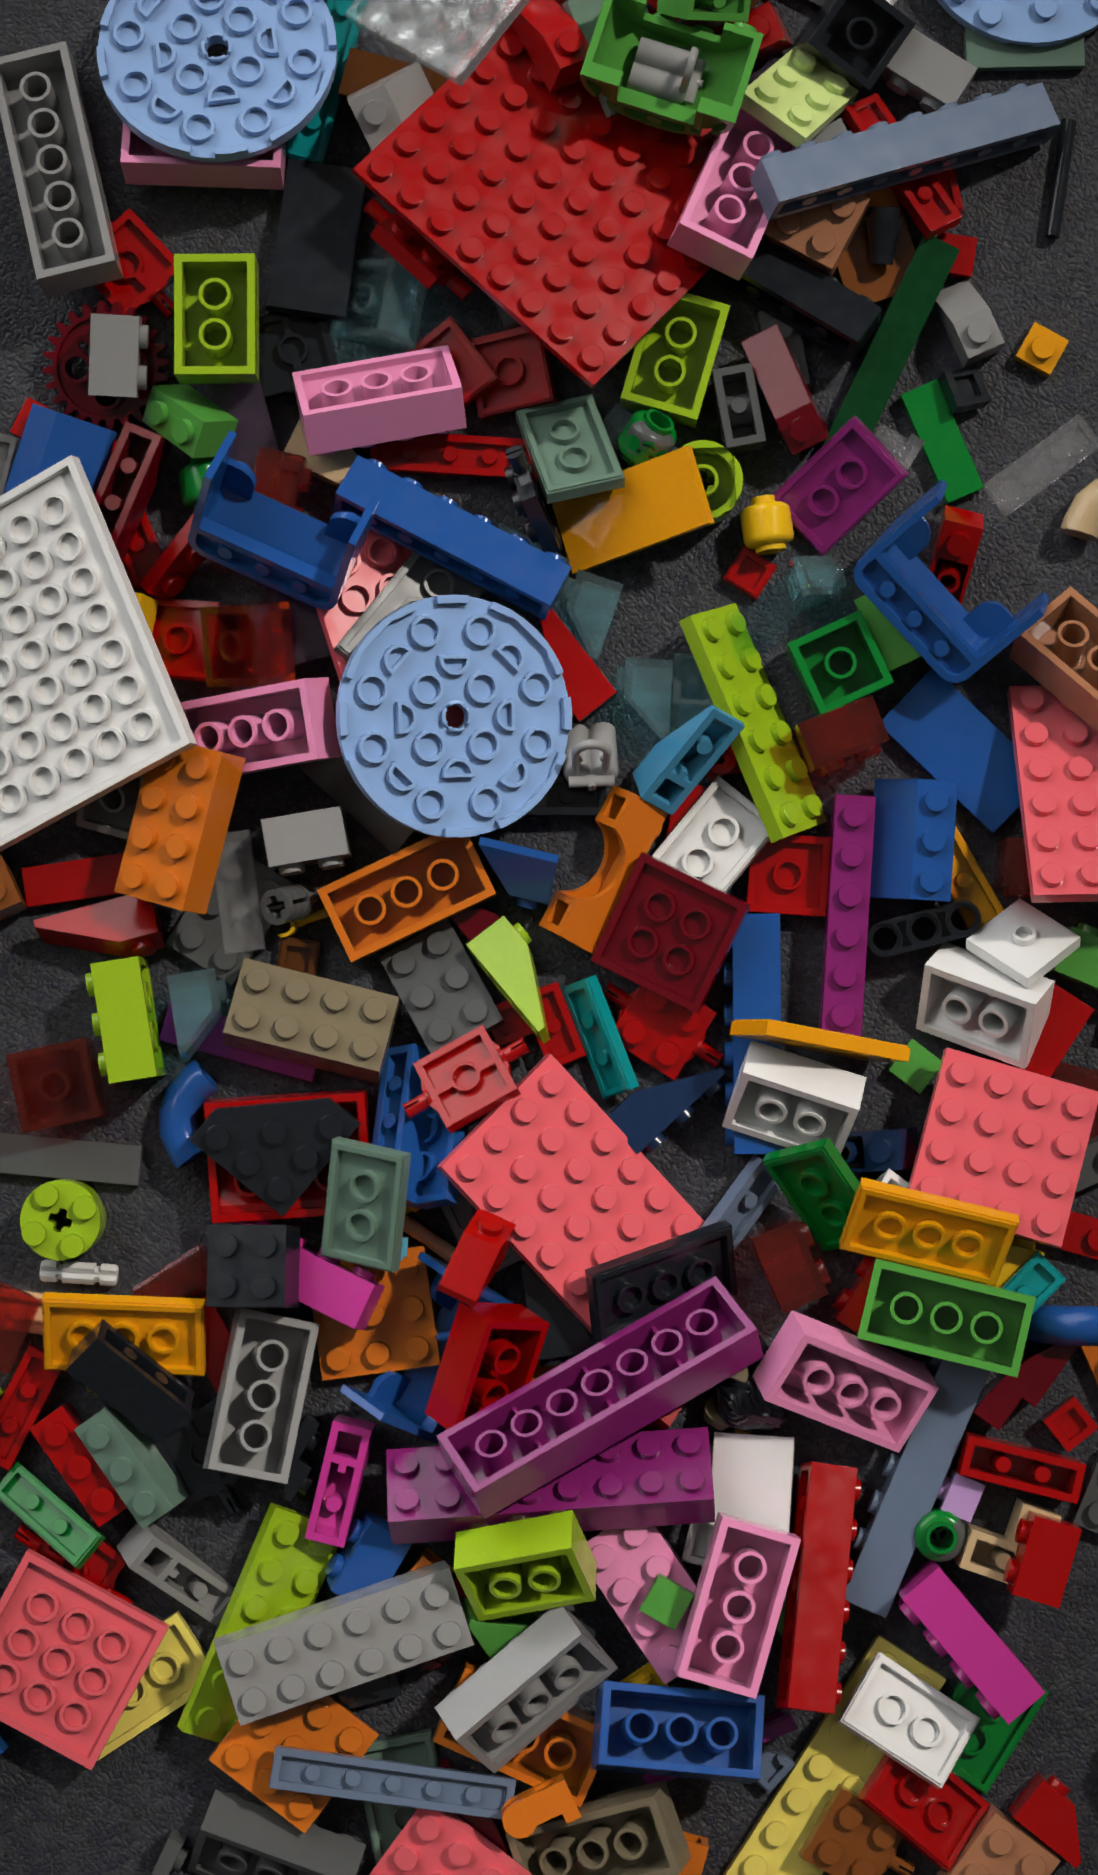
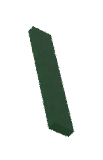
(896, 334)

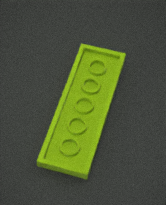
(765, 745)
(277, 1578)

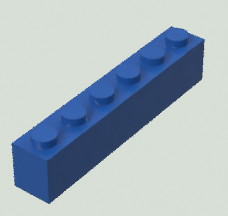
(454, 538)
(755, 994)

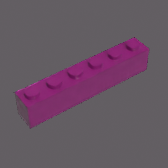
(847, 914)

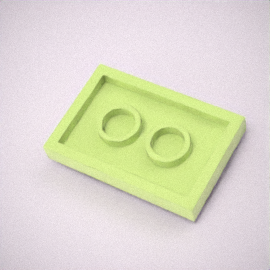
(798, 97)

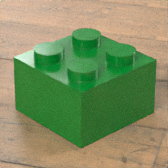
(839, 664)

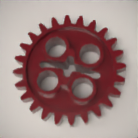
(75, 390)

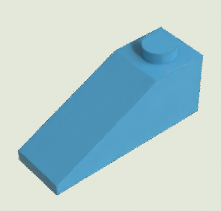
(685, 758)

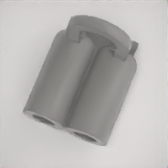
(666, 72)
(591, 756)

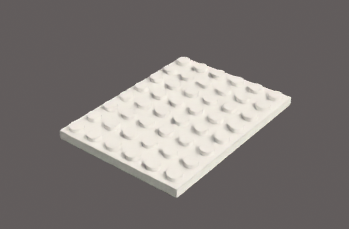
(77, 660)

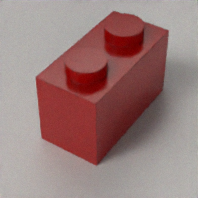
(1042, 1558)

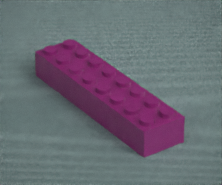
(600, 1396)
(632, 1484)

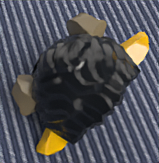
(741, 1406)

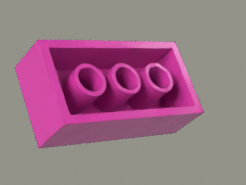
(976, 1649)

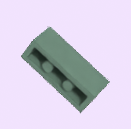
(132, 1465)

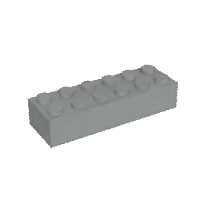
(56, 170)
(343, 1642)

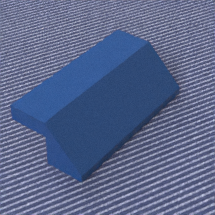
(55, 436)
(422, 1135)

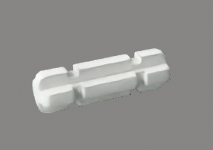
(79, 1272)

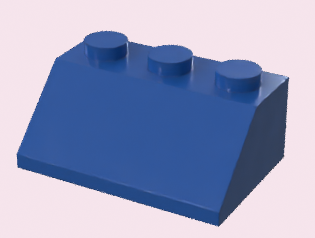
(913, 839)

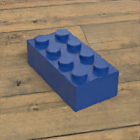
(678, 1732)

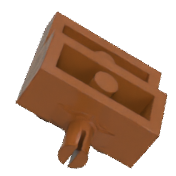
(853, 1840)

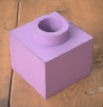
(960, 1495)

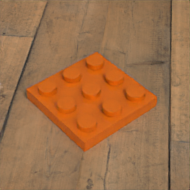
(398, 1334)
(316, 1725)

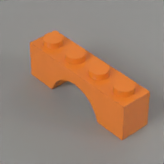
(627, 829)

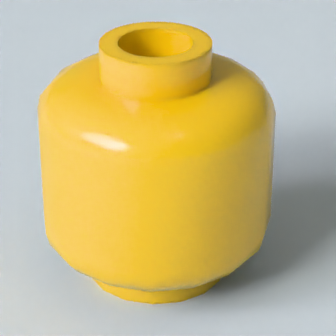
(766, 525)

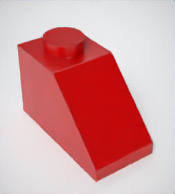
(477, 1257)
(1049, 1815)

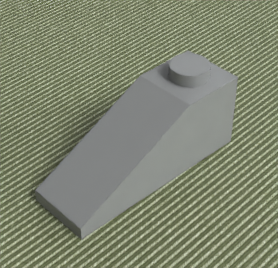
(176, 1571)

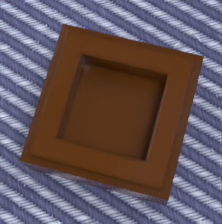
(299, 955)

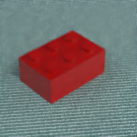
(485, 1359)

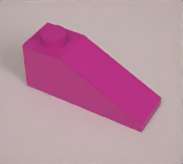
(340, 1480)

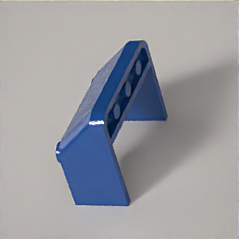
(272, 539)
(922, 607)
(404, 1397)

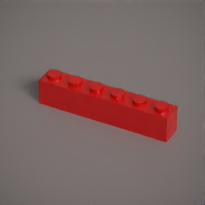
(817, 1589)

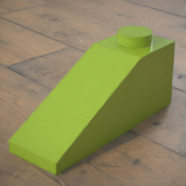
(509, 964)

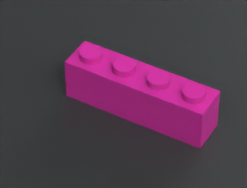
(334, 1288)

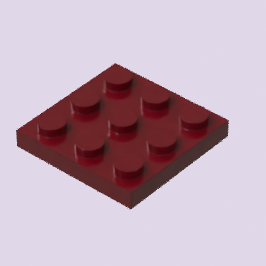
(670, 932)

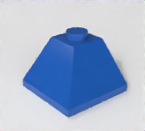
(522, 871)

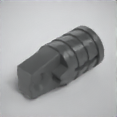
(295, 900)

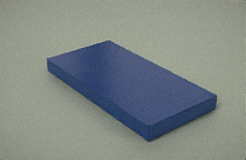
(957, 744)

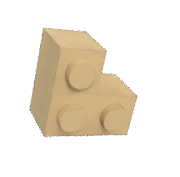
(989, 1551)

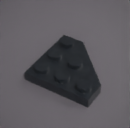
(275, 1145)

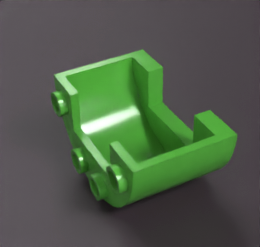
(725, 77)

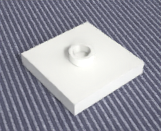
(1023, 943)

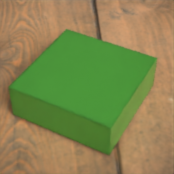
(919, 1069)
(666, 1601)

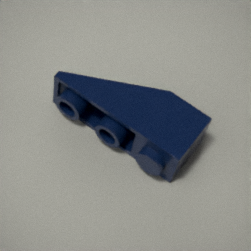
(654, 1108)
(881, 1149)

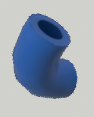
(180, 1112)
(1064, 1325)

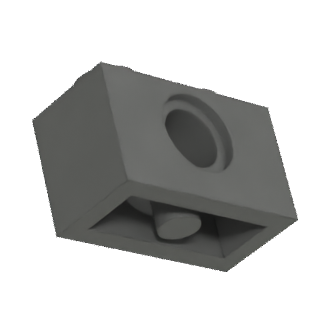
(738, 408)

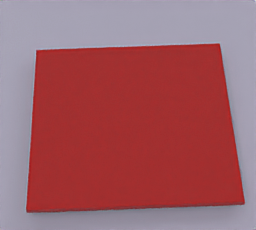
(547, 204)

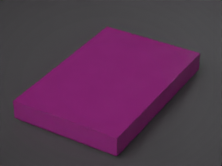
(840, 485)

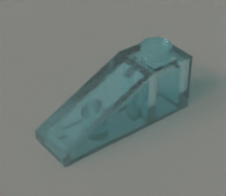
(813, 581)

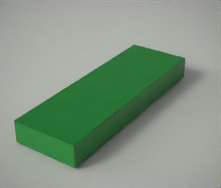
(943, 441)
(49, 1515)

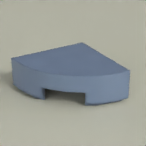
(773, 1769)

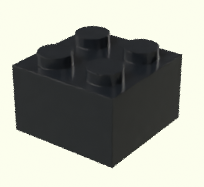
(856, 38)
(253, 1266)

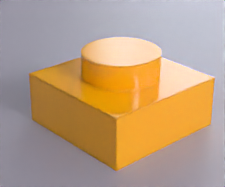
(1041, 349)

